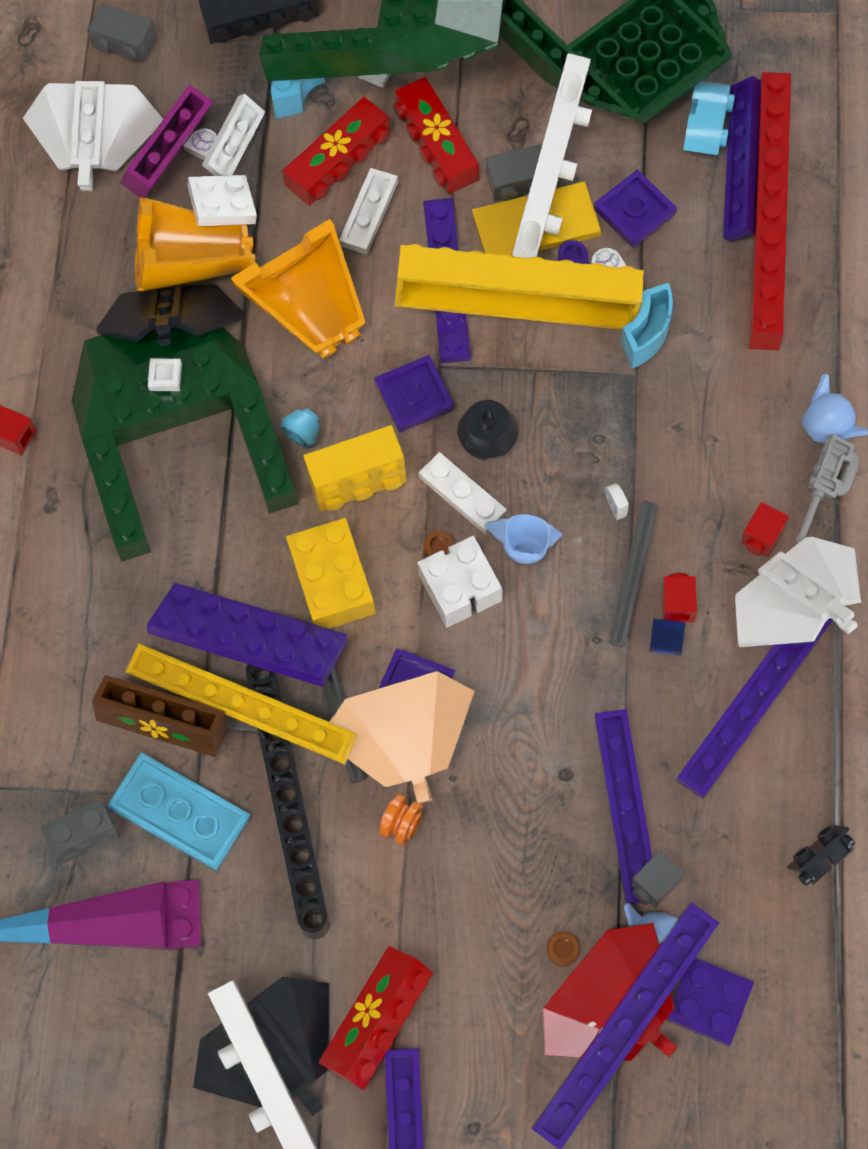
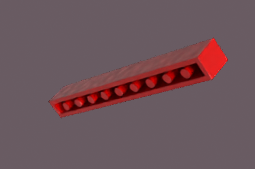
(770, 213)

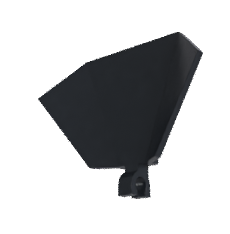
(190, 308)
(296, 1031)

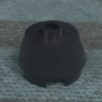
(487, 430)

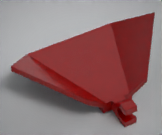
(596, 990)

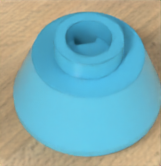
(301, 427)

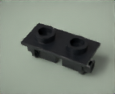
(811, 859)

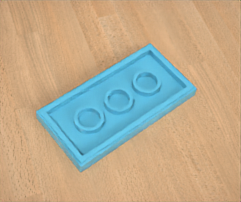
(179, 811)

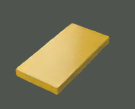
(500, 222)

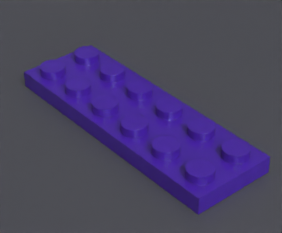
(248, 634)

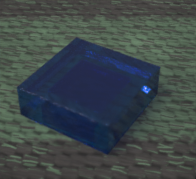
(667, 637)

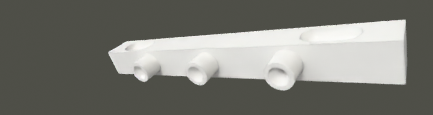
(550, 162)
(250, 1049)

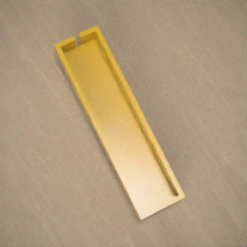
(518, 287)

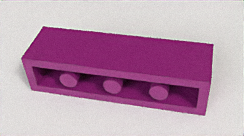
(166, 142)

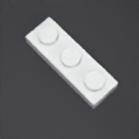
(233, 137)
(368, 211)
(461, 492)

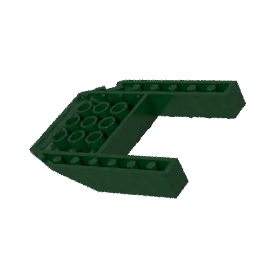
(406, 40)
(638, 53)
(117, 408)

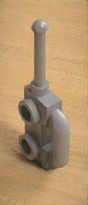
(824, 479)

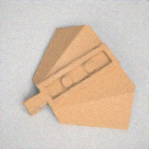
(406, 729)

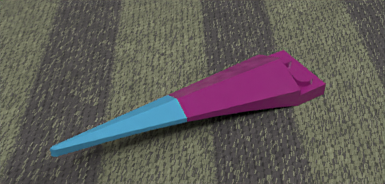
(142, 917)

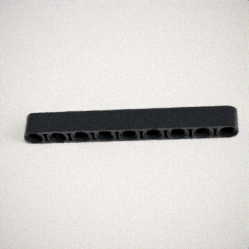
(291, 811)

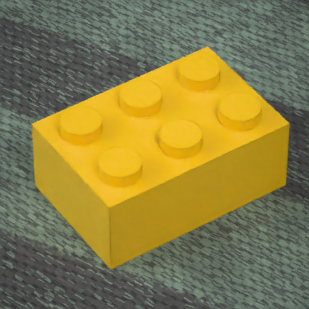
(355, 468)
(331, 574)

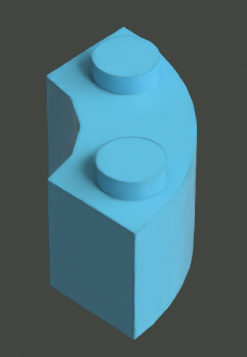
(290, 95)
(707, 118)
(650, 328)

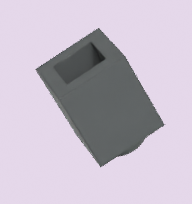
(656, 880)

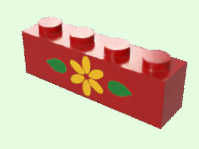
(436, 135)
(336, 151)
(376, 1017)

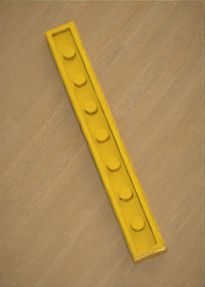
(242, 704)

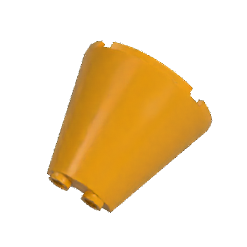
(178, 251)
(308, 292)

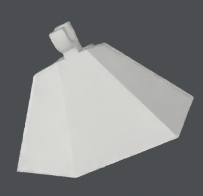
(91, 125)
(799, 595)

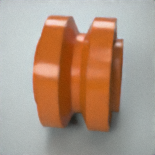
(400, 819)

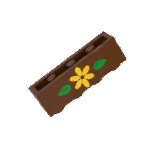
(160, 715)

